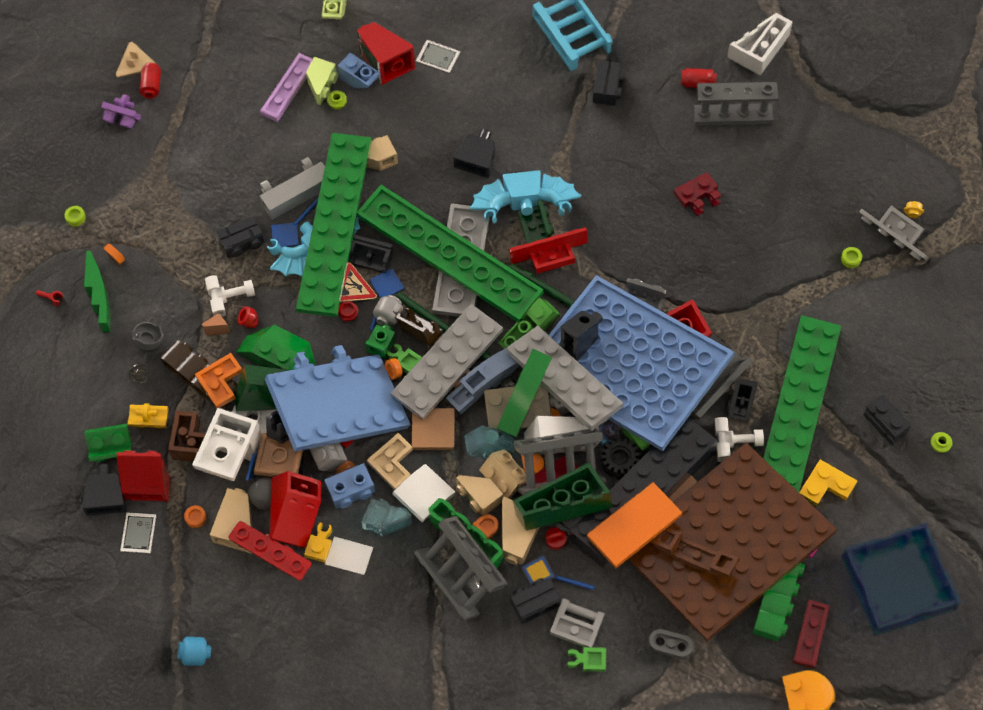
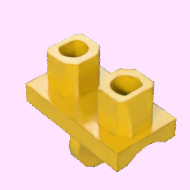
(148, 416)

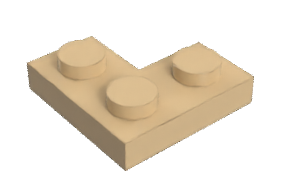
(387, 461)

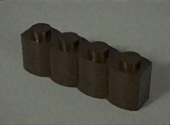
(186, 364)

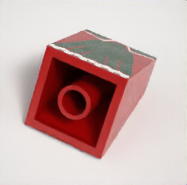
(385, 52)

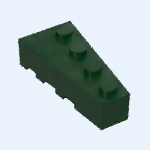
(252, 389)
(563, 499)

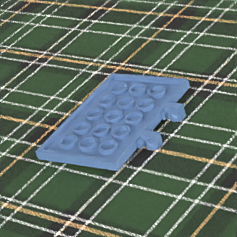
(335, 400)

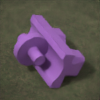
(128, 116)

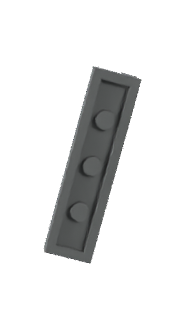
(723, 382)

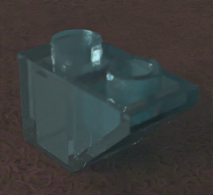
(487, 440)
(385, 519)

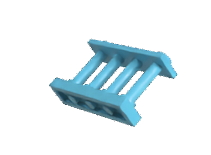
(562, 42)

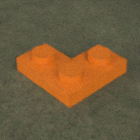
(214, 379)

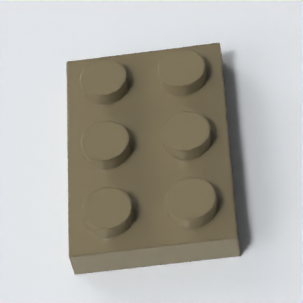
(497, 400)

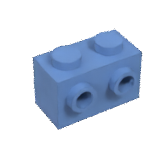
(350, 486)

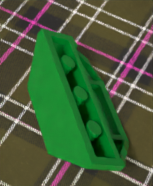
(274, 348)

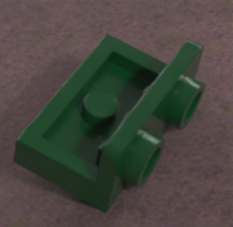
(536, 225)

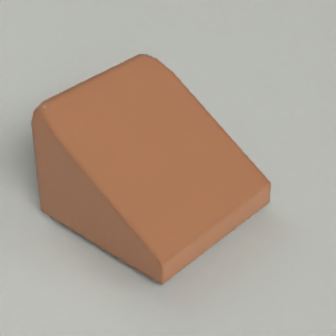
(215, 326)

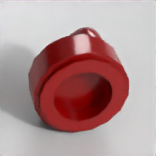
(248, 317)
(556, 538)

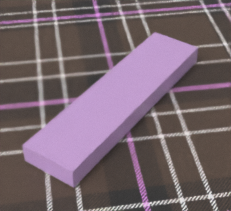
(287, 88)

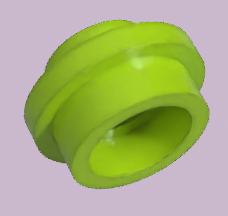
(337, 104)
(938, 447)

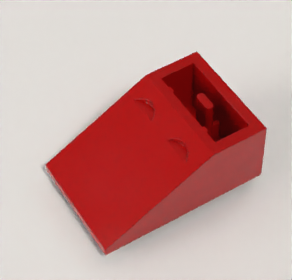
(143, 476)
(293, 508)

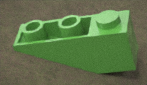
(539, 314)

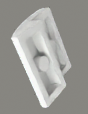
(421, 491)

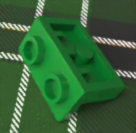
(107, 441)

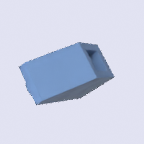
(357, 72)

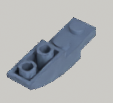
(482, 378)

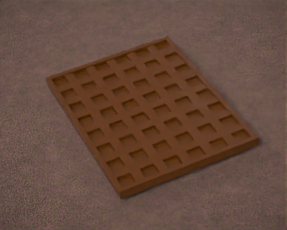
(749, 514)

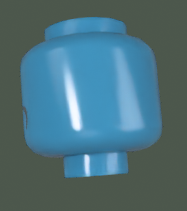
(193, 651)

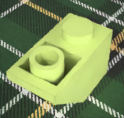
(333, 9)
(320, 78)

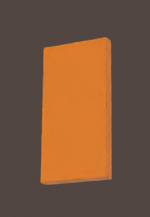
(634, 525)

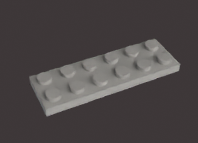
(450, 296)
(446, 361)
(568, 379)

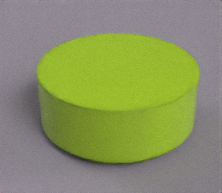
(75, 216)
(851, 257)

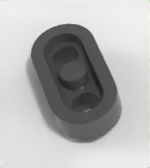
(671, 642)

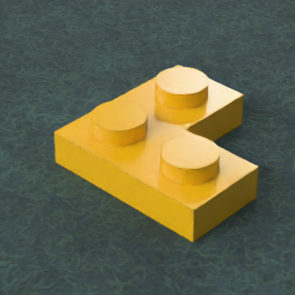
(825, 478)

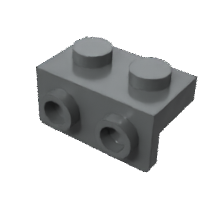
(650, 294)

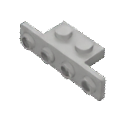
(899, 227)

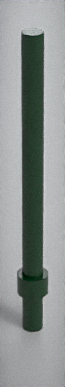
(547, 289)
(429, 316)

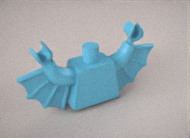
(522, 192)
(293, 259)

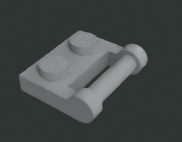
(574, 629)

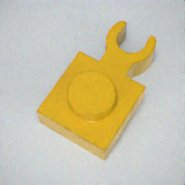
(319, 545)

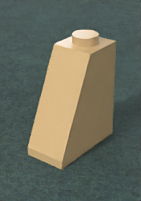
(234, 508)
(514, 537)

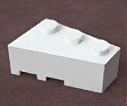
(760, 46)
(555, 425)

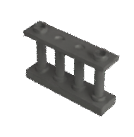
(735, 113)
(548, 445)
(473, 555)

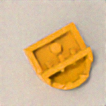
(808, 691)

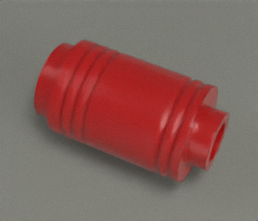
(691, 77)
(150, 80)

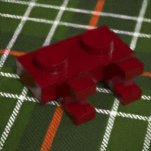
(695, 190)

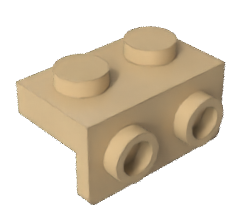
(504, 472)

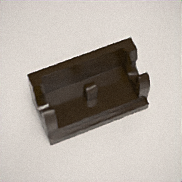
(419, 328)

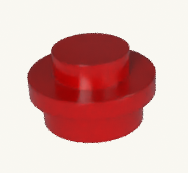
(348, 311)

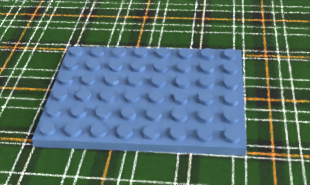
(646, 361)

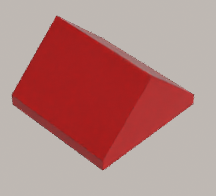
(692, 317)

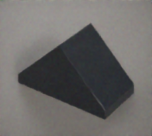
(742, 399)

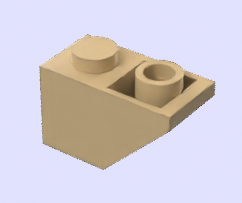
(382, 154)
(480, 492)

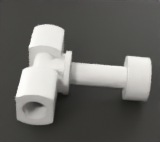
(219, 295)
(727, 439)

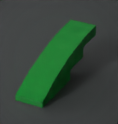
(95, 287)
(524, 393)

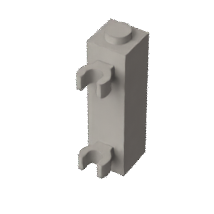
(293, 191)

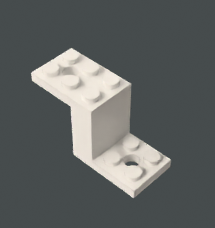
(233, 435)

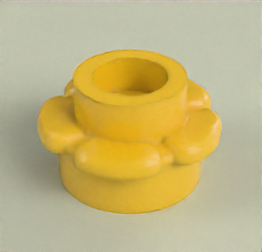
(913, 209)

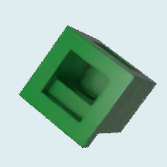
(381, 346)

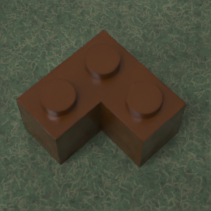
(185, 436)

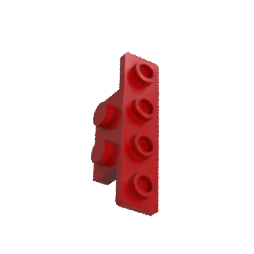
(551, 251)
(269, 550)

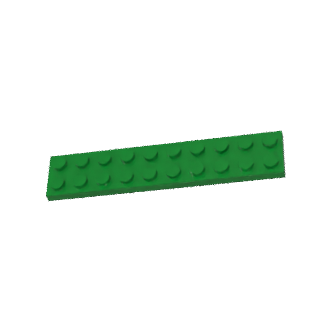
(334, 225)
(450, 253)
(801, 398)

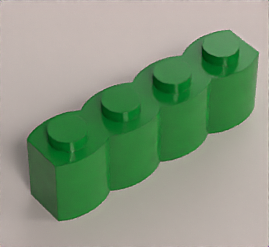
(442, 510)
(777, 606)

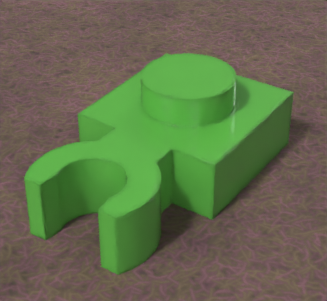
(407, 359)
(592, 659)

